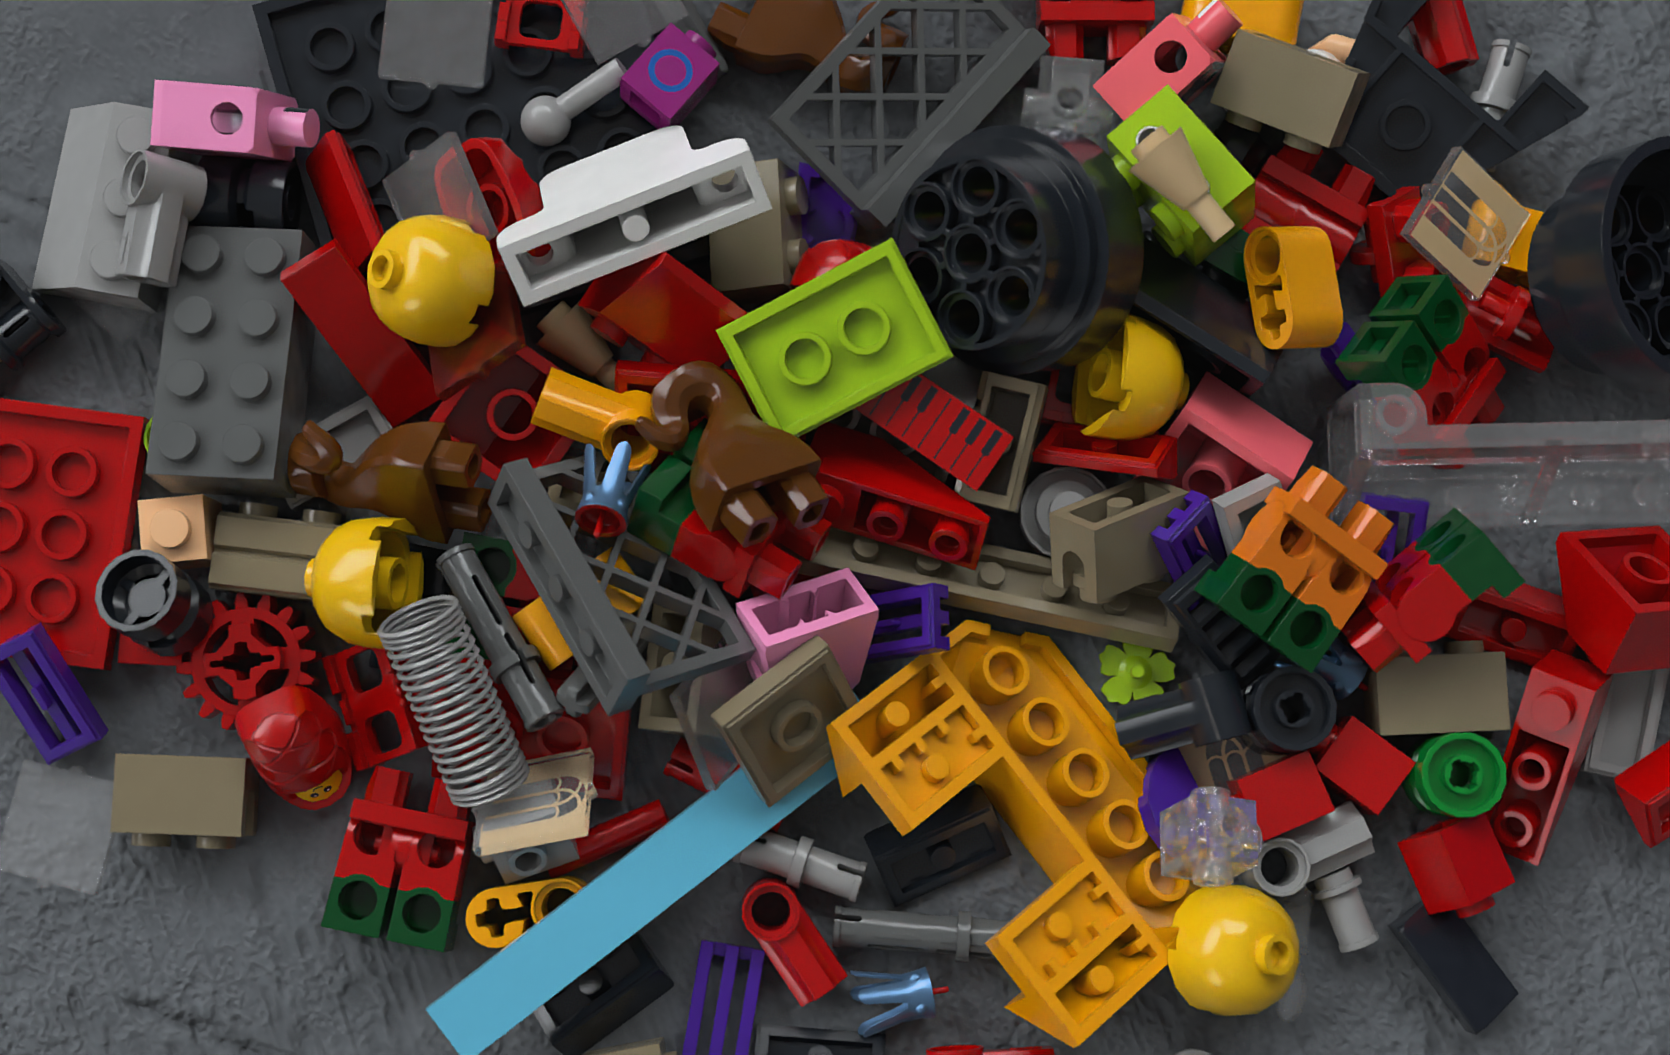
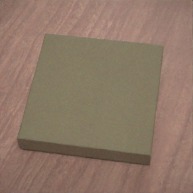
(782, 719)

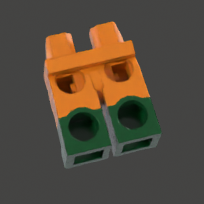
(1299, 571)

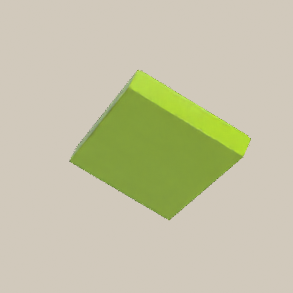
(835, 341)

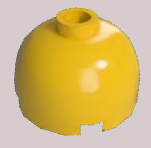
(431, 279)
(1130, 383)
(364, 577)
(1233, 950)

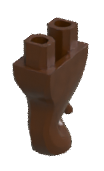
(799, 36)
(741, 463)
(402, 474)

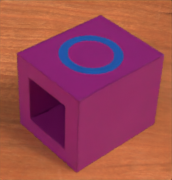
(670, 77)

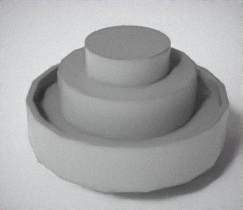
(1048, 493)

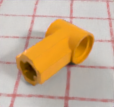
(594, 415)

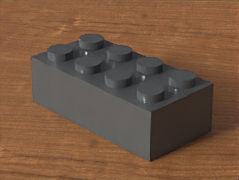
(231, 365)

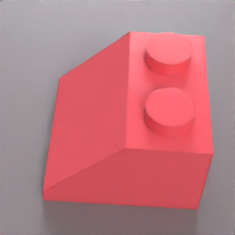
(1230, 442)

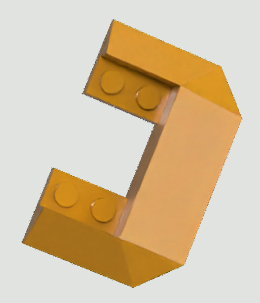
(1054, 770)

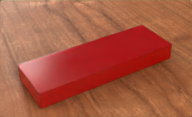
(340, 307)

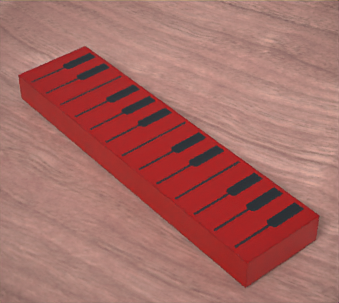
(940, 428)

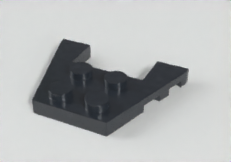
(1417, 115)

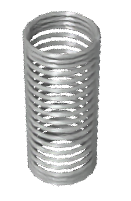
(446, 615)

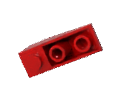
(893, 499)
(1547, 751)

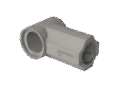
(160, 202)
(1314, 850)

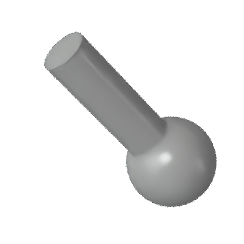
(548, 119)

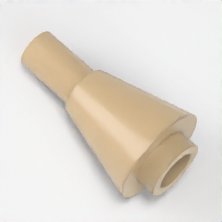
(1174, 172)
(573, 341)

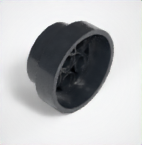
(981, 252)
(1605, 267)

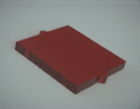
(493, 341)

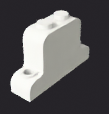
(629, 208)

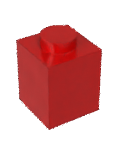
(1360, 765)
(1285, 793)
(1457, 865)

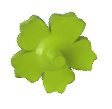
(1133, 672)

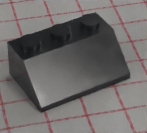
(1205, 319)

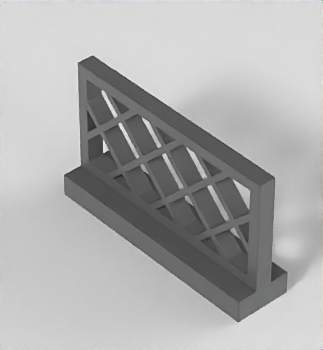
(953, 117)
(579, 603)

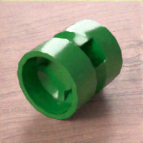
(1455, 775)

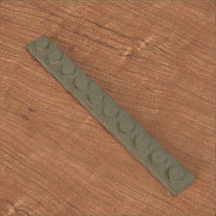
(1002, 585)

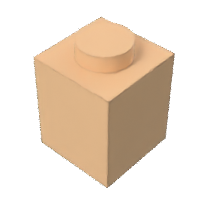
(180, 528)

